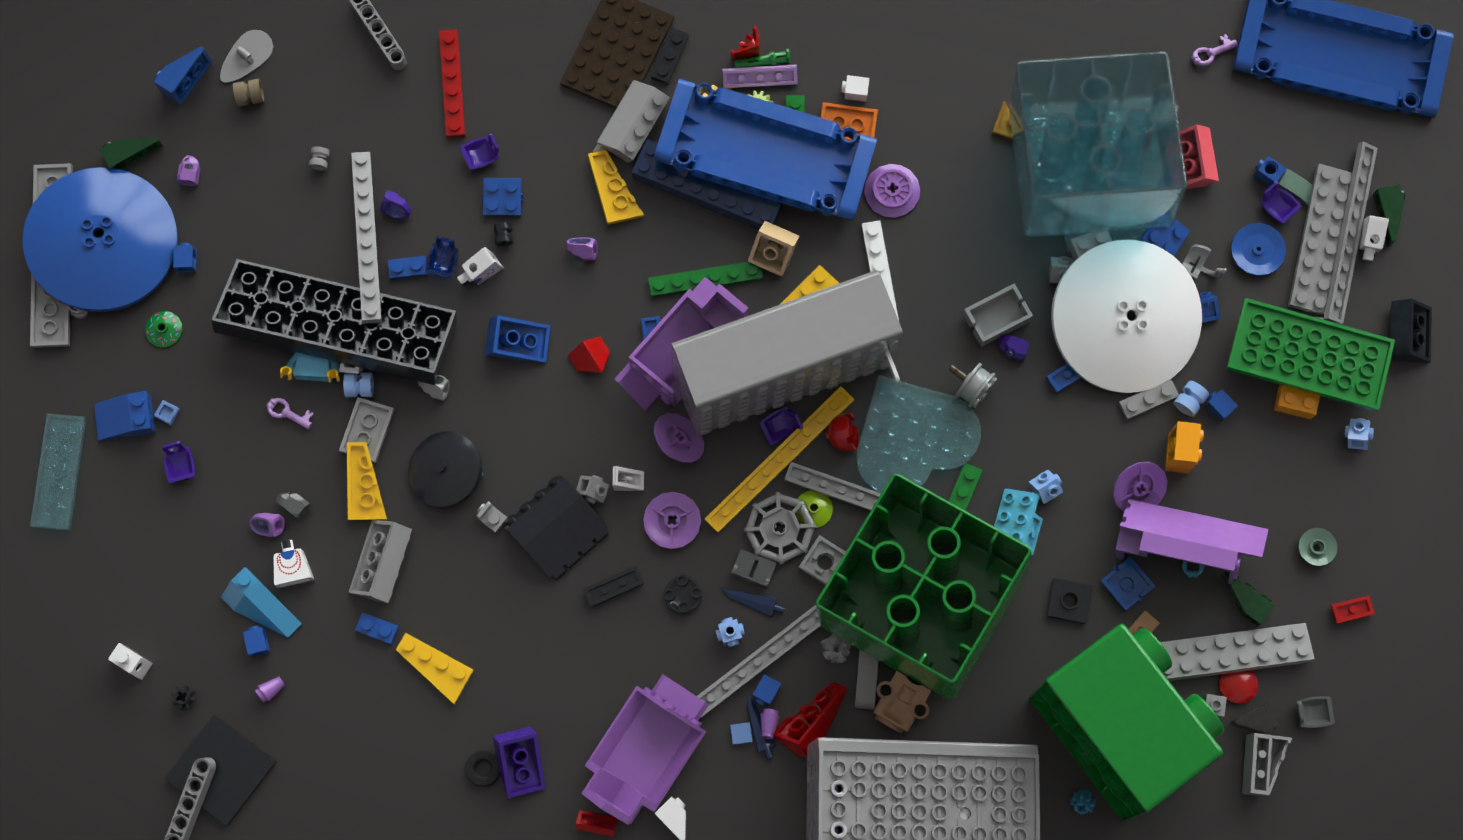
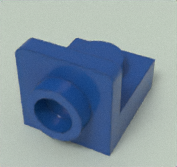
(1209, 307)

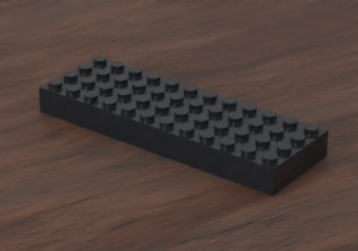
(326, 322)

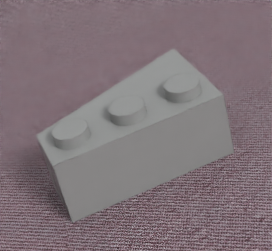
(1262, 762)

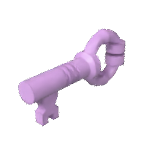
(1227, 45)
(303, 421)

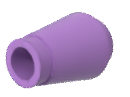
(269, 689)
(769, 722)

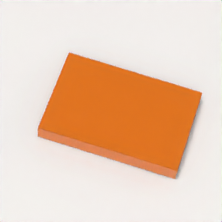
(858, 118)

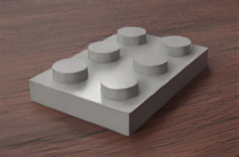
(368, 424)

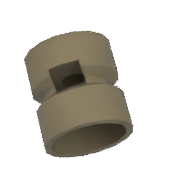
(248, 92)

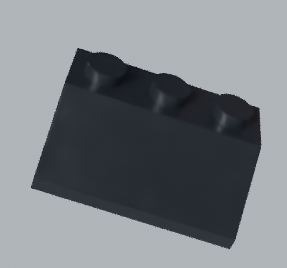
(1411, 330)

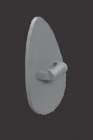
(246, 55)

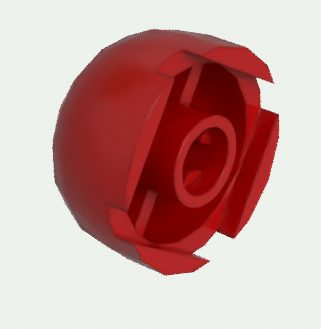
(843, 433)

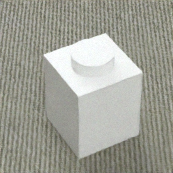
(855, 88)

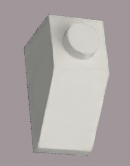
(674, 817)

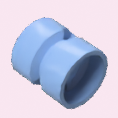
(358, 384)
(1192, 396)

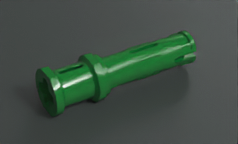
(771, 59)

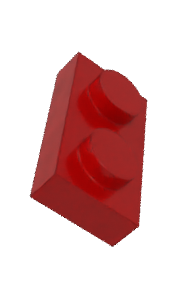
(1352, 609)
(596, 823)

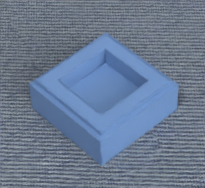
(167, 412)
(741, 733)

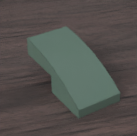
(1297, 186)

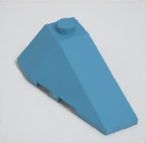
(253, 600)

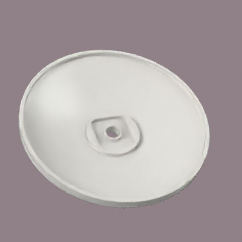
(1093, 320)

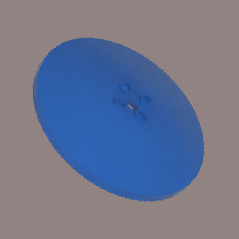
(106, 270)

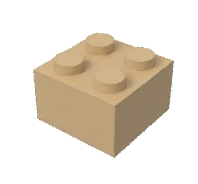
(773, 248)

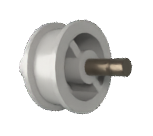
(974, 385)

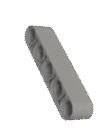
(380, 37)
(866, 682)
(196, 796)

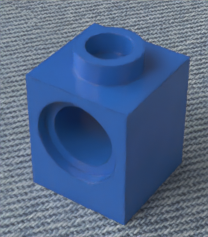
(1277, 168)
(185, 258)
(1220, 405)
(256, 641)
(766, 691)

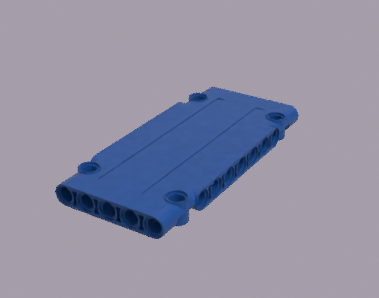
(1345, 53)
(765, 149)

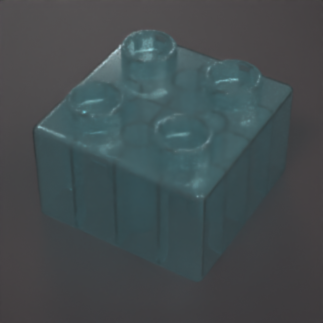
(1096, 144)

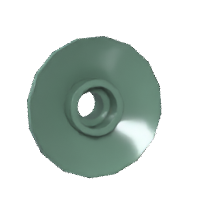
(1326, 543)

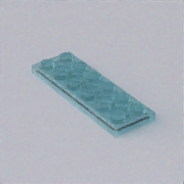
(58, 472)

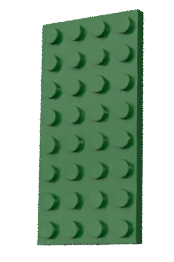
(1311, 354)

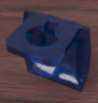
(442, 258)

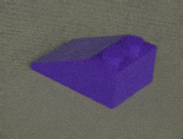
(519, 761)

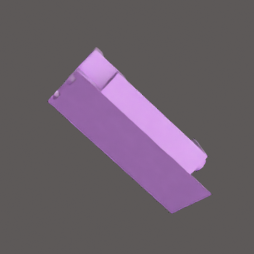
(650, 364)
(1188, 537)
(645, 749)

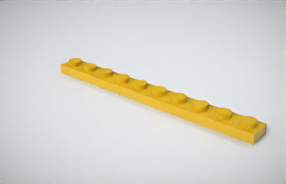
(779, 460)

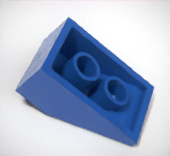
(181, 76)
(517, 339)
(125, 416)

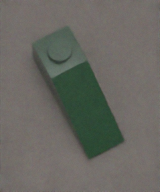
(125, 152)
(1389, 205)

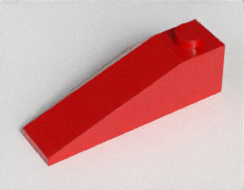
(812, 720)

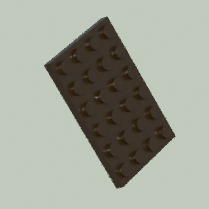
(616, 49)

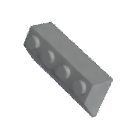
(633, 120)
(380, 560)

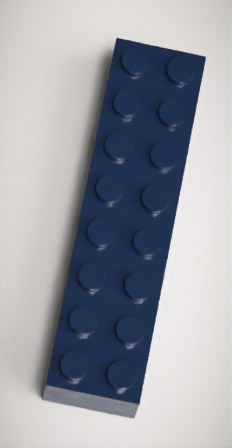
(729, 202)

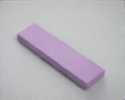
(760, 76)

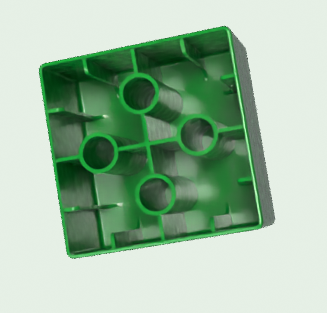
(923, 586)
(1129, 721)

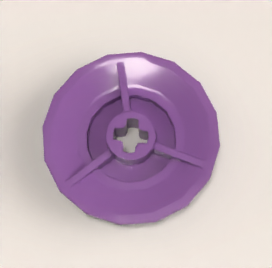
(887, 203)
(678, 438)
(1148, 480)
(672, 505)

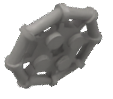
(789, 533)

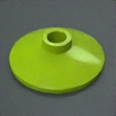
(822, 514)

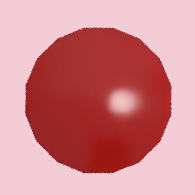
(1239, 686)

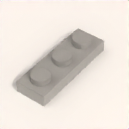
(1148, 399)

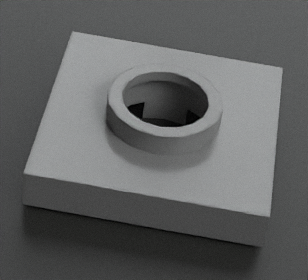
(821, 548)

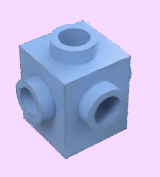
(1359, 433)
(1047, 486)
(730, 639)

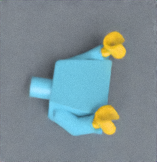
(311, 368)

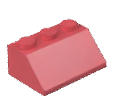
(1198, 156)

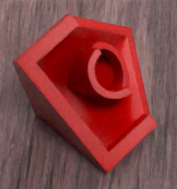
(748, 47)
(590, 355)

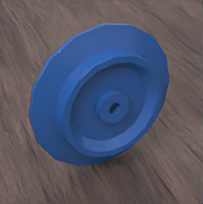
(1261, 238)

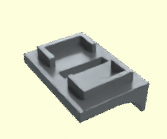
(762, 572)

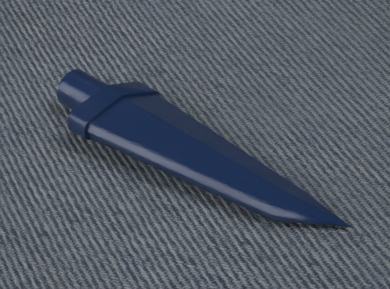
(758, 602)
(761, 743)

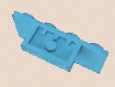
(1018, 516)

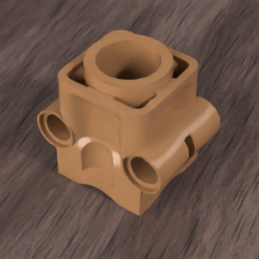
(898, 707)

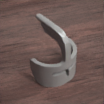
(1202, 252)

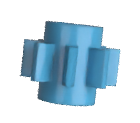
(1082, 801)

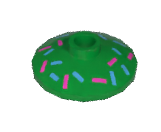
(168, 336)

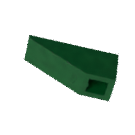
(1250, 603)

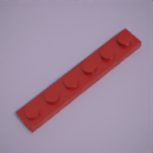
(452, 83)

